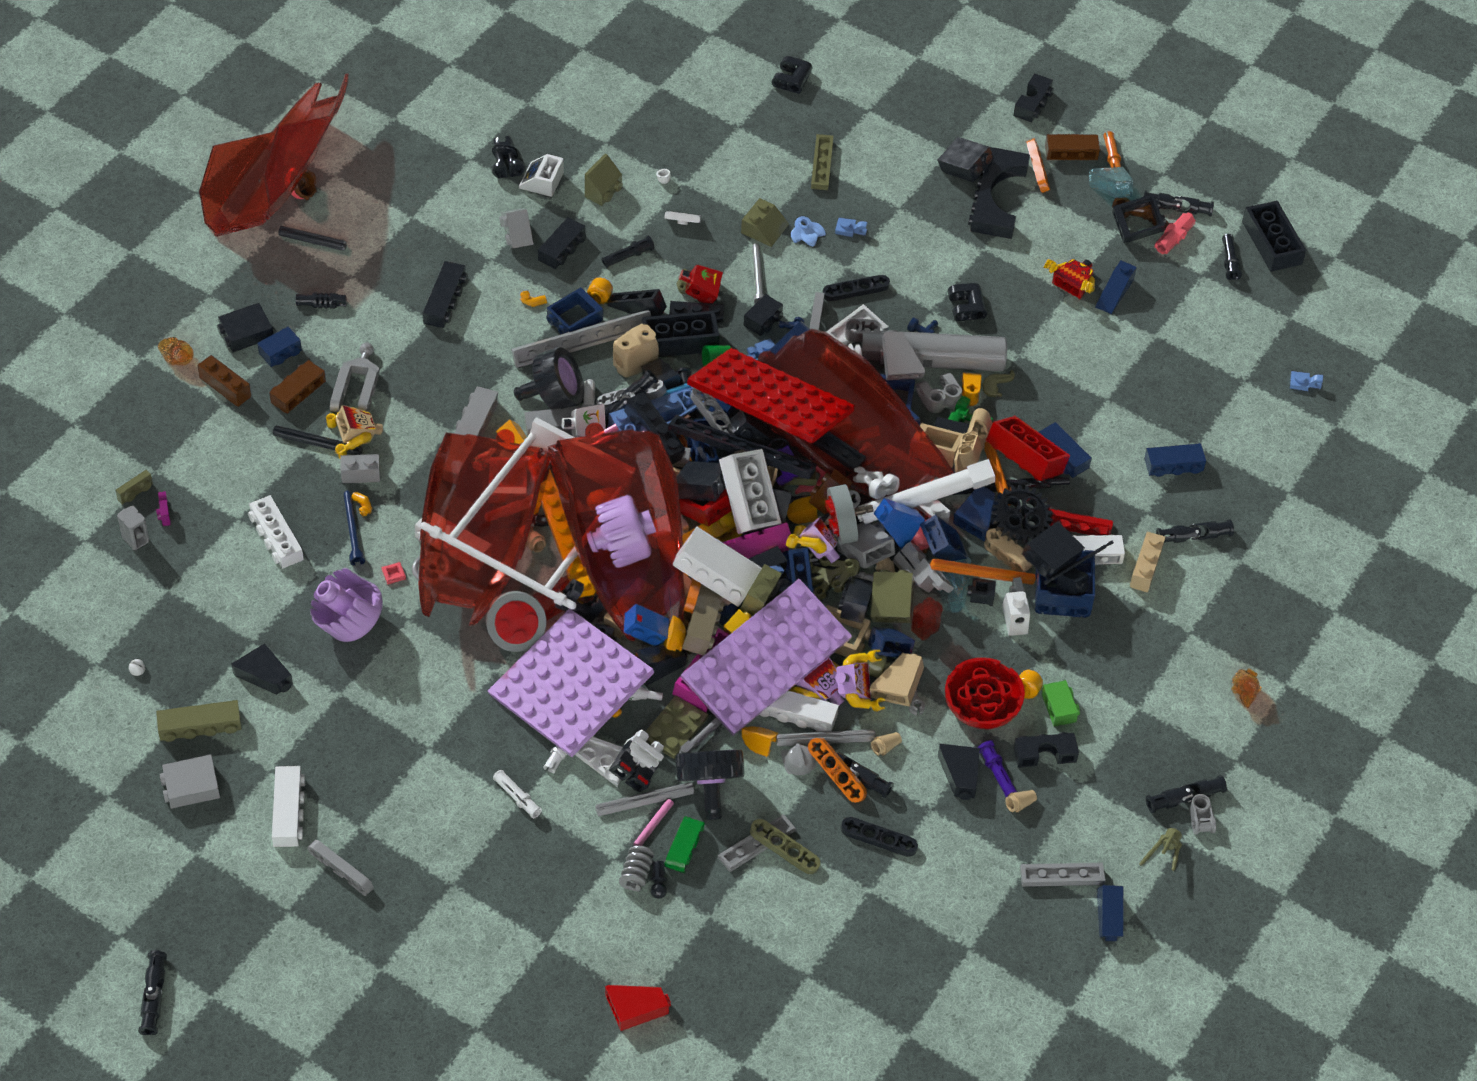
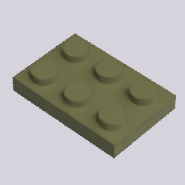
(676, 725)

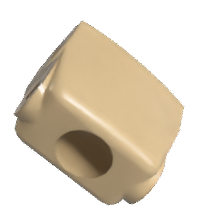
(634, 350)

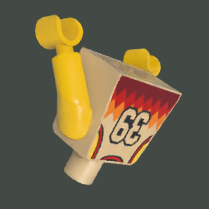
(354, 426)

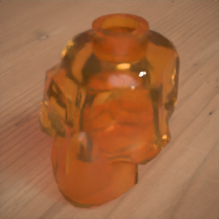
(176, 351)
(1246, 686)

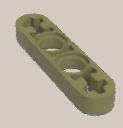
(787, 843)

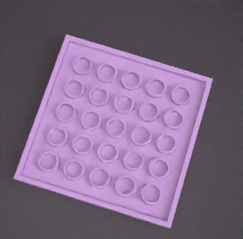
(571, 682)

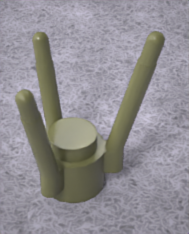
(1170, 841)

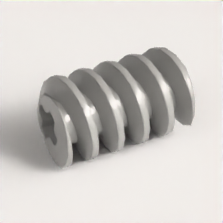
(636, 868)

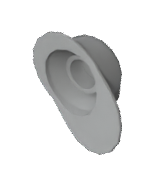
(798, 760)

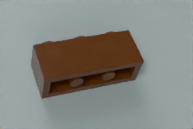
(1072, 147)
(224, 380)
(297, 386)

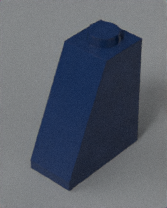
(975, 513)
(1110, 912)

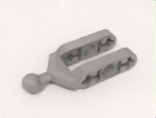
(358, 366)

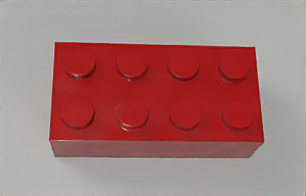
(1027, 448)

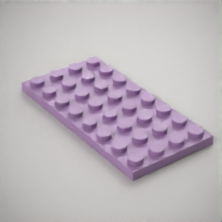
(765, 656)

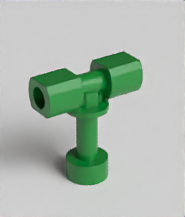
(961, 411)

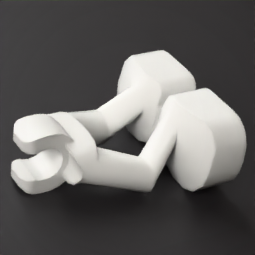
(880, 485)

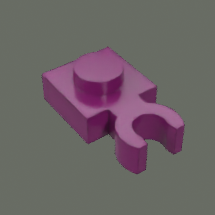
(163, 512)

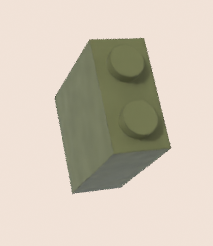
(761, 590)
(892, 597)

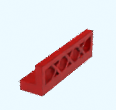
(1082, 523)

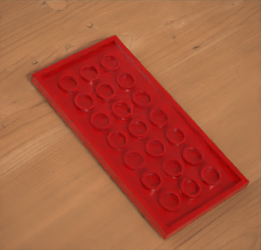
(771, 395)

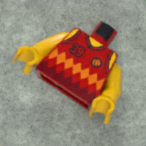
(1072, 276)

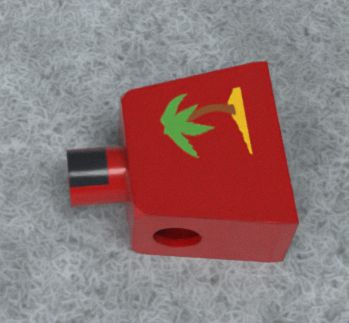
(702, 283)

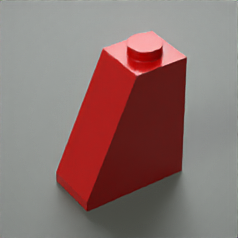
(636, 1004)

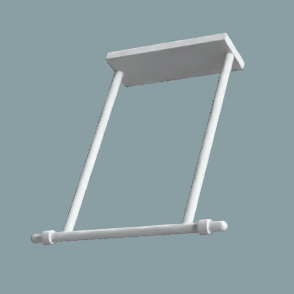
(540, 436)

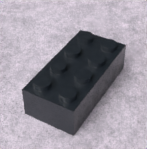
(1274, 236)
(683, 332)

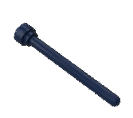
(356, 554)

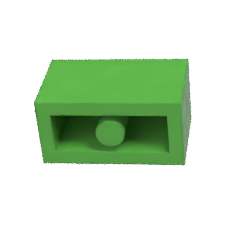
(1060, 703)

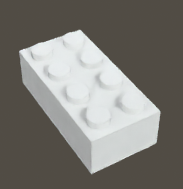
(750, 491)

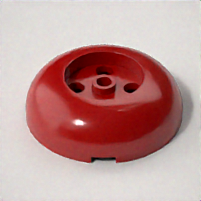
(984, 676)

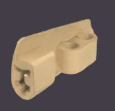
(973, 441)

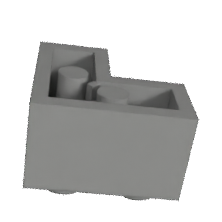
(517, 227)

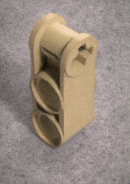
(1006, 551)

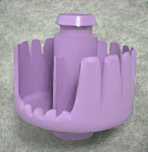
(623, 531)
(346, 605)

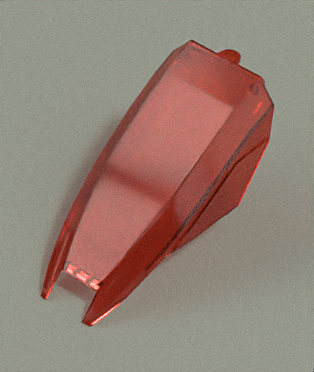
(231, 186)
(880, 420)
(603, 469)
(499, 528)

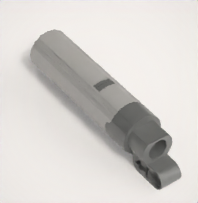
(934, 349)

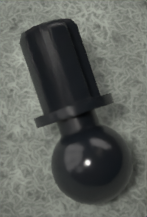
(658, 889)

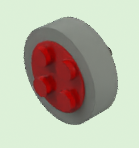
(843, 514)
(516, 621)

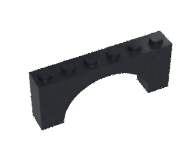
(987, 215)

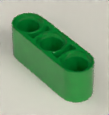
(683, 844)

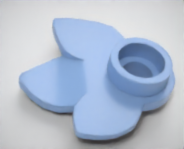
(808, 232)

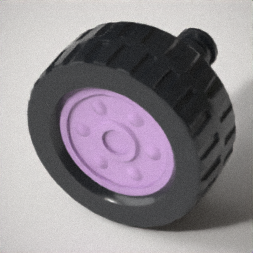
(555, 380)
(710, 770)

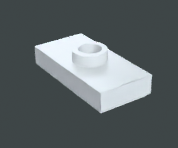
(683, 218)

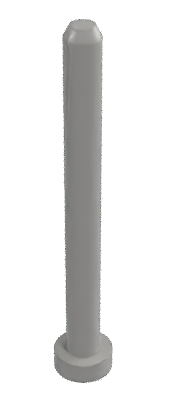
(757, 272)

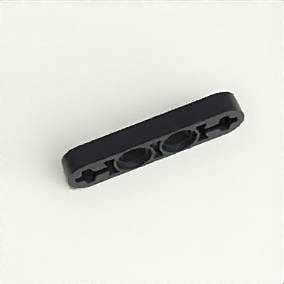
(855, 285)
(880, 834)

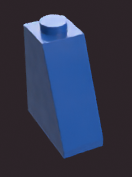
(899, 520)

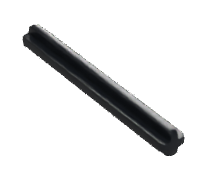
(312, 439)

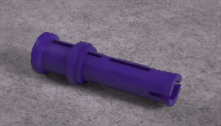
(993, 761)

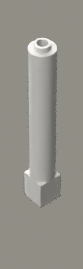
(974, 476)

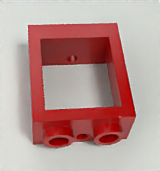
(708, 513)

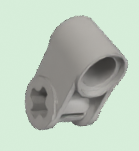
(1202, 818)

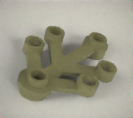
(846, 569)

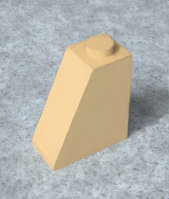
(899, 680)

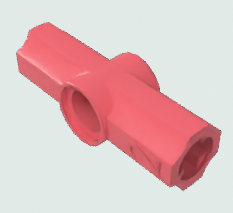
(1175, 233)

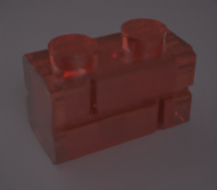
(926, 618)

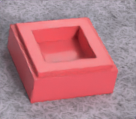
(393, 573)

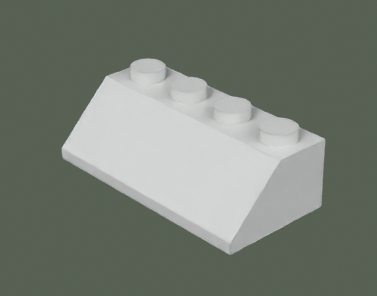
(716, 566)

